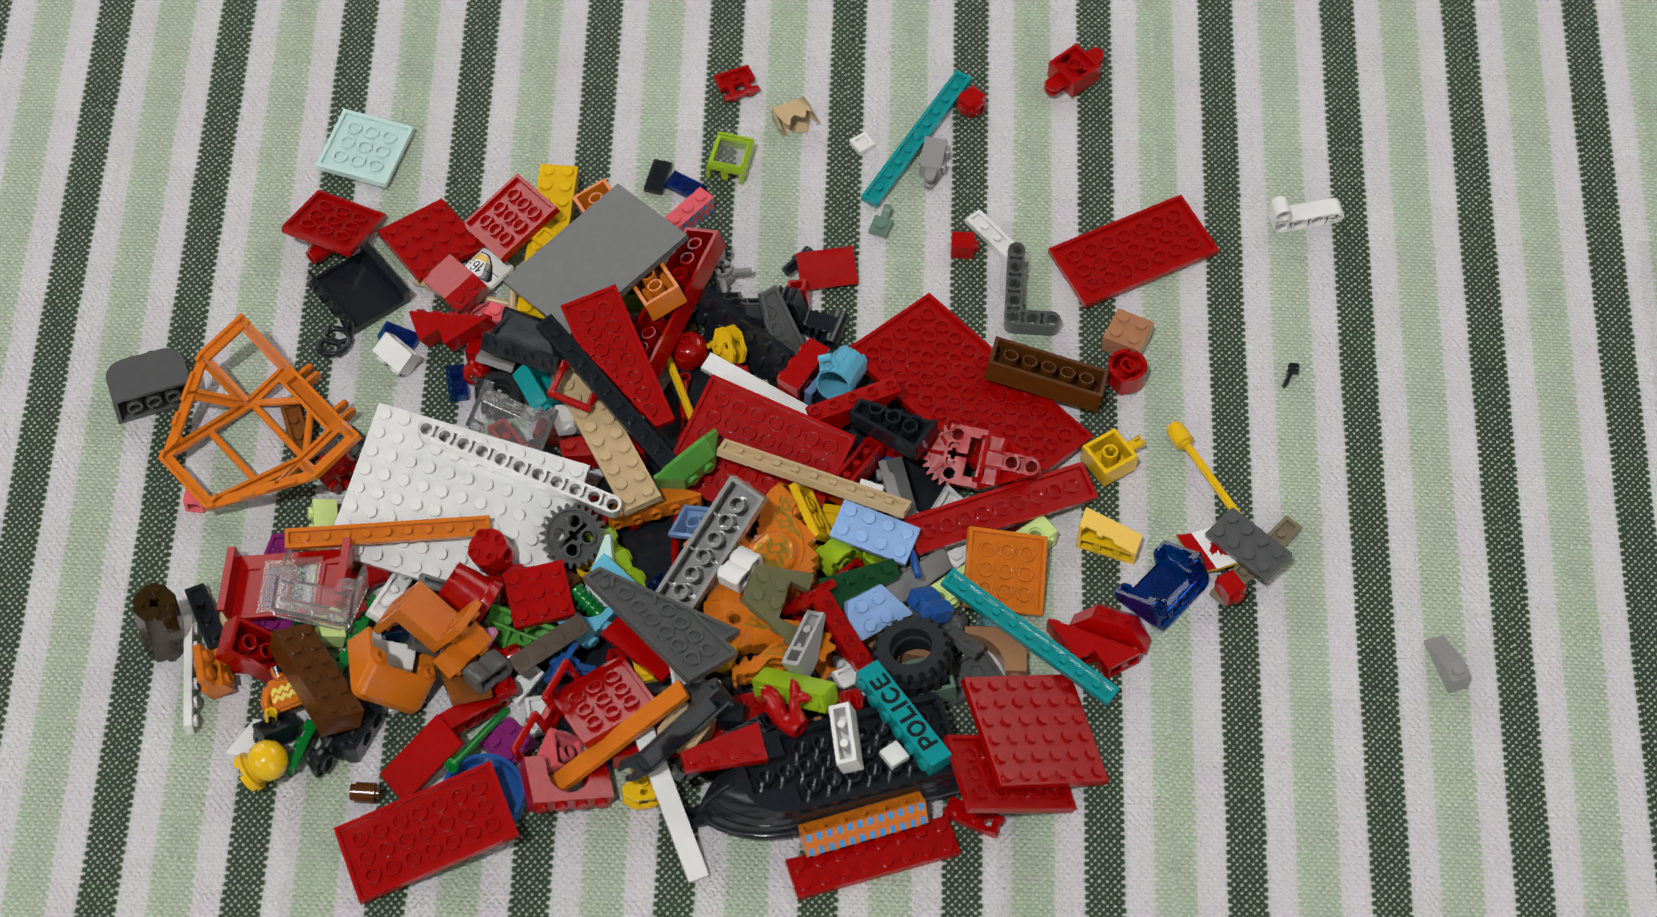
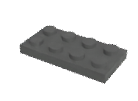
(1248, 545)

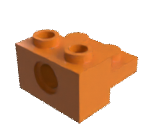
(213, 675)

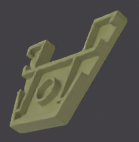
(767, 592)

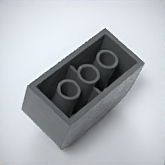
(147, 384)

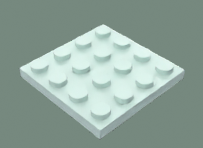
(364, 148)

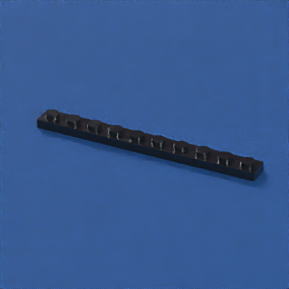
(605, 391)

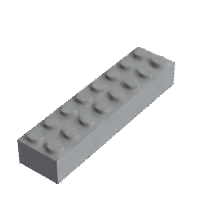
(712, 542)

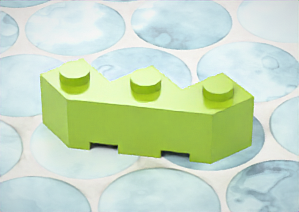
(621, 555)

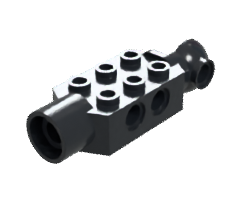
(349, 744)

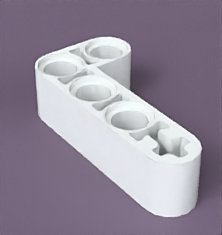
(1303, 215)

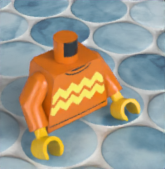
(278, 695)

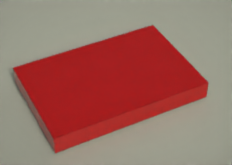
(828, 267)

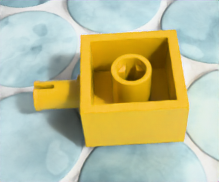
(1111, 456)

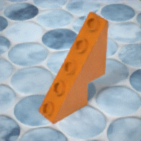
(671, 504)

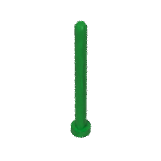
(452, 764)

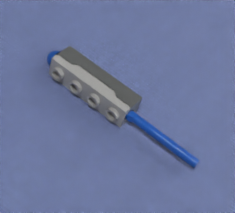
(896, 482)

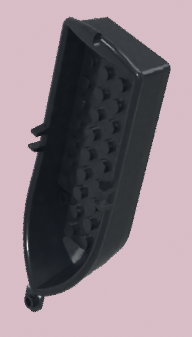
(807, 785)

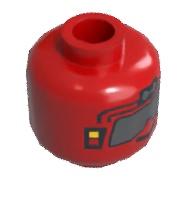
(474, 370)

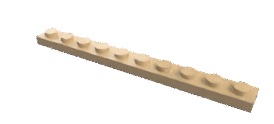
(814, 478)

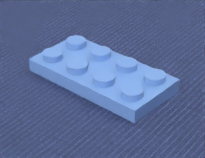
(874, 532)

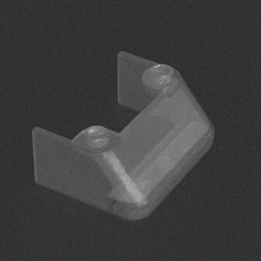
(317, 603)

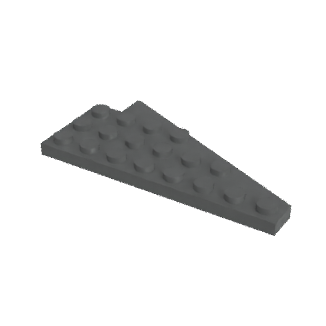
(678, 634)

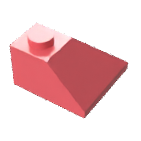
(559, 749)

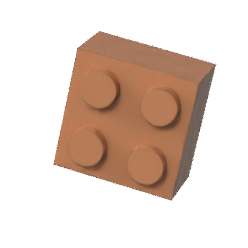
(1127, 332)

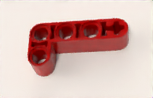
(467, 715)

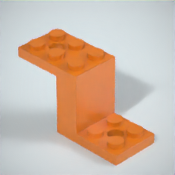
(428, 617)

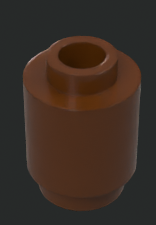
(365, 792)

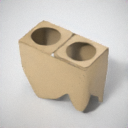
(793, 116)

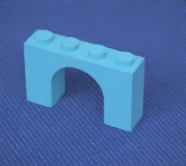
(600, 622)

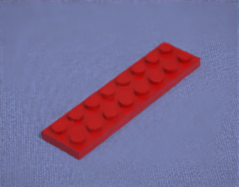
(873, 858)

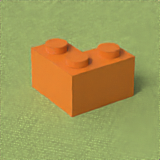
(463, 651)

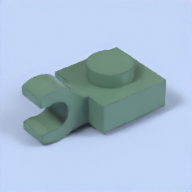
(882, 224)

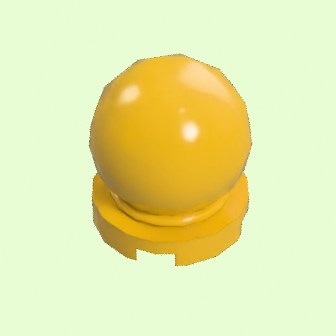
(263, 763)

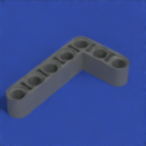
(1015, 312)

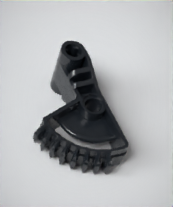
(813, 324)

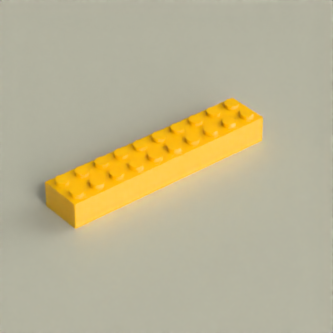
(558, 185)

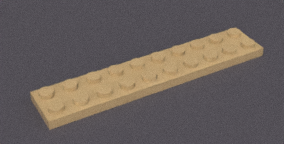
(611, 448)

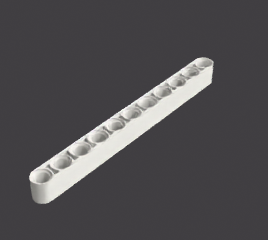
(512, 462)

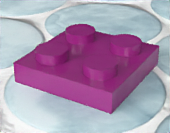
(503, 737)

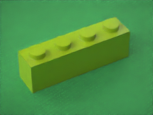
(822, 692)

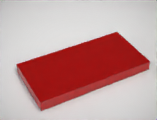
(632, 646)
(422, 758)

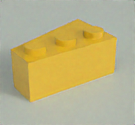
(1108, 537)

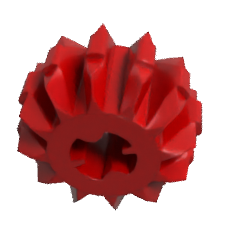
(852, 696)

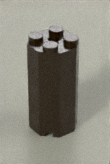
(159, 622)

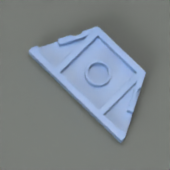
(874, 610)

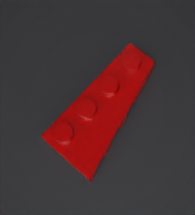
(730, 750)

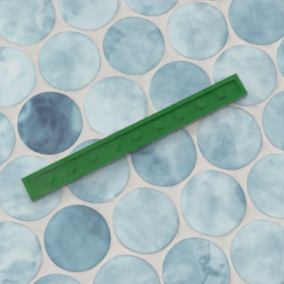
(309, 728)

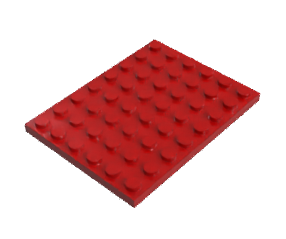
(763, 425)

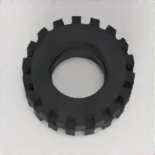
(504, 382)

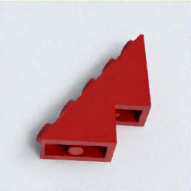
(450, 327)
(836, 409)
(1089, 647)

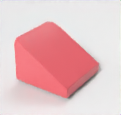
(192, 504)

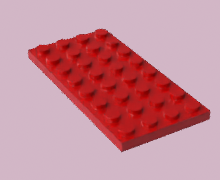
(1133, 251)
(426, 832)

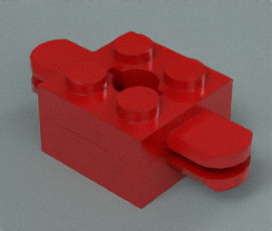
(1065, 68)

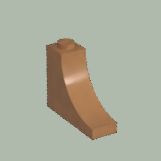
(1006, 649)

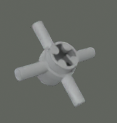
(724, 273)

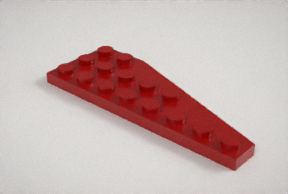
(610, 339)

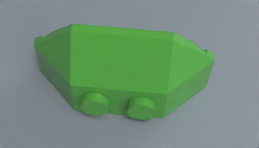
(690, 464)
(501, 619)

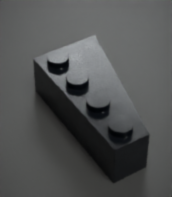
(896, 429)

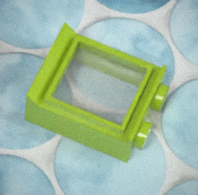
(730, 155)

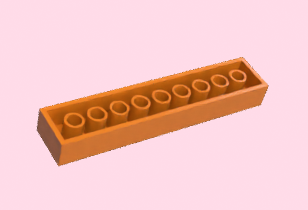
(658, 289)

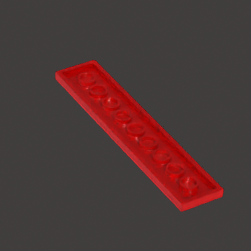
(1003, 507)

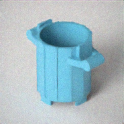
(840, 372)

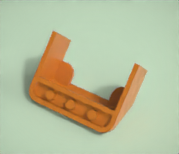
(384, 684)

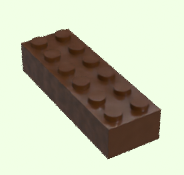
(1046, 374)
(316, 679)

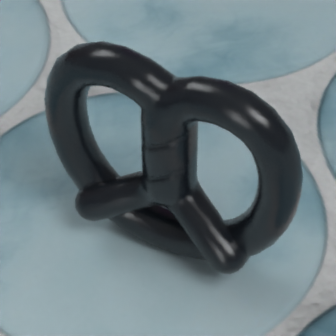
(334, 341)

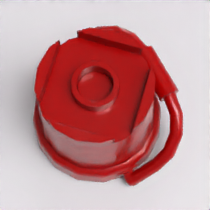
(467, 585)

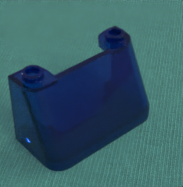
(1167, 587)

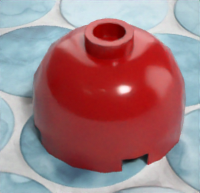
(690, 351)

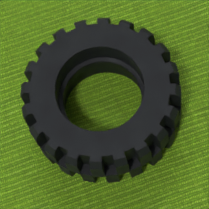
(913, 634)

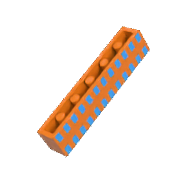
(863, 824)

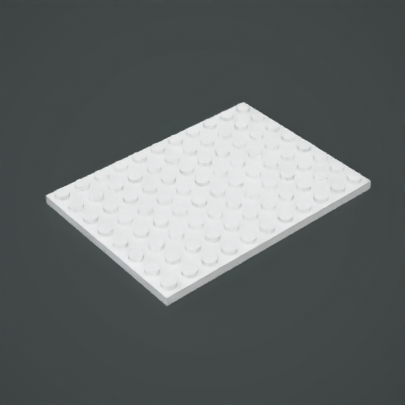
(412, 480)

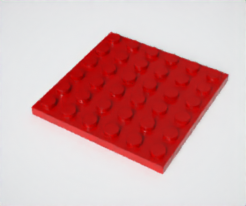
(1034, 731)

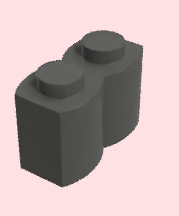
(487, 671)

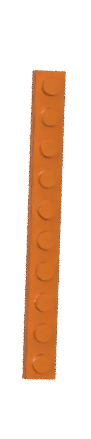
(385, 532)

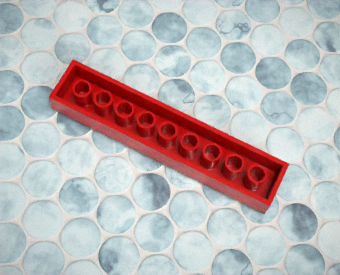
(691, 268)

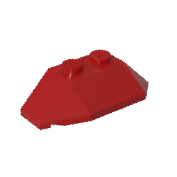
(1115, 625)

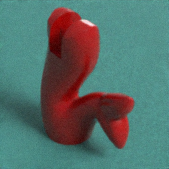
(772, 702)

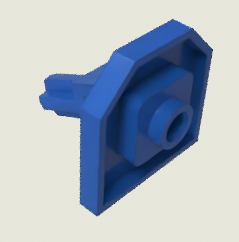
(566, 653)

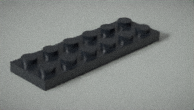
(763, 349)

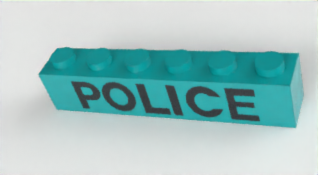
(903, 718)

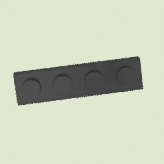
(204, 615)

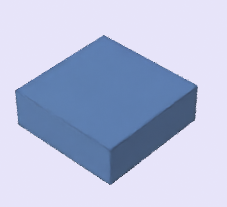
(811, 393)

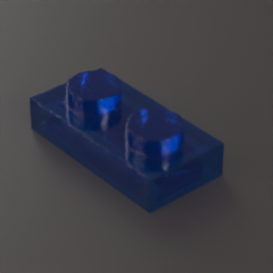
(683, 184)
(407, 336)
(456, 383)

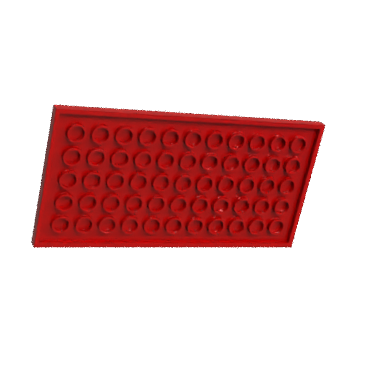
(942, 379)

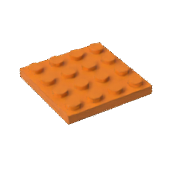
(1008, 567)

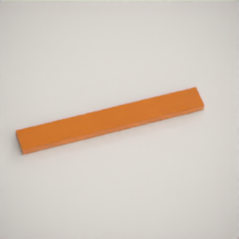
(620, 736)

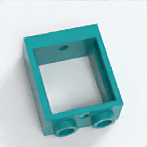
(534, 386)

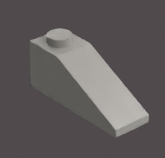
(805, 645)
(1448, 664)

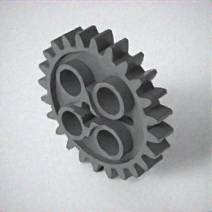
(560, 521)

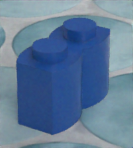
(930, 604)

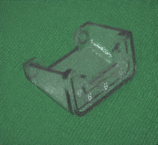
(510, 419)

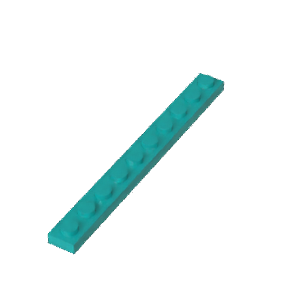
(915, 139)
(1029, 636)

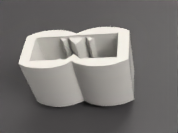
(737, 569)

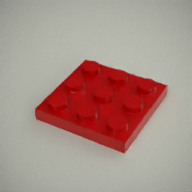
(538, 595)

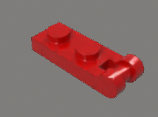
(976, 821)

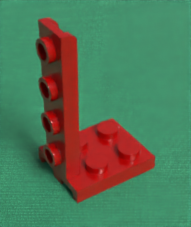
(835, 622)

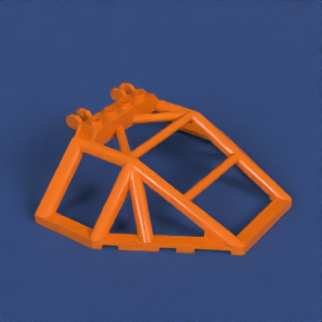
(240, 403)

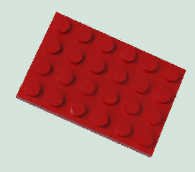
(980, 790)

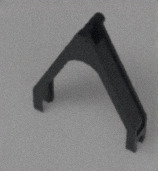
(705, 703)

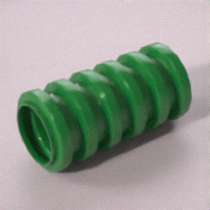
(586, 600)

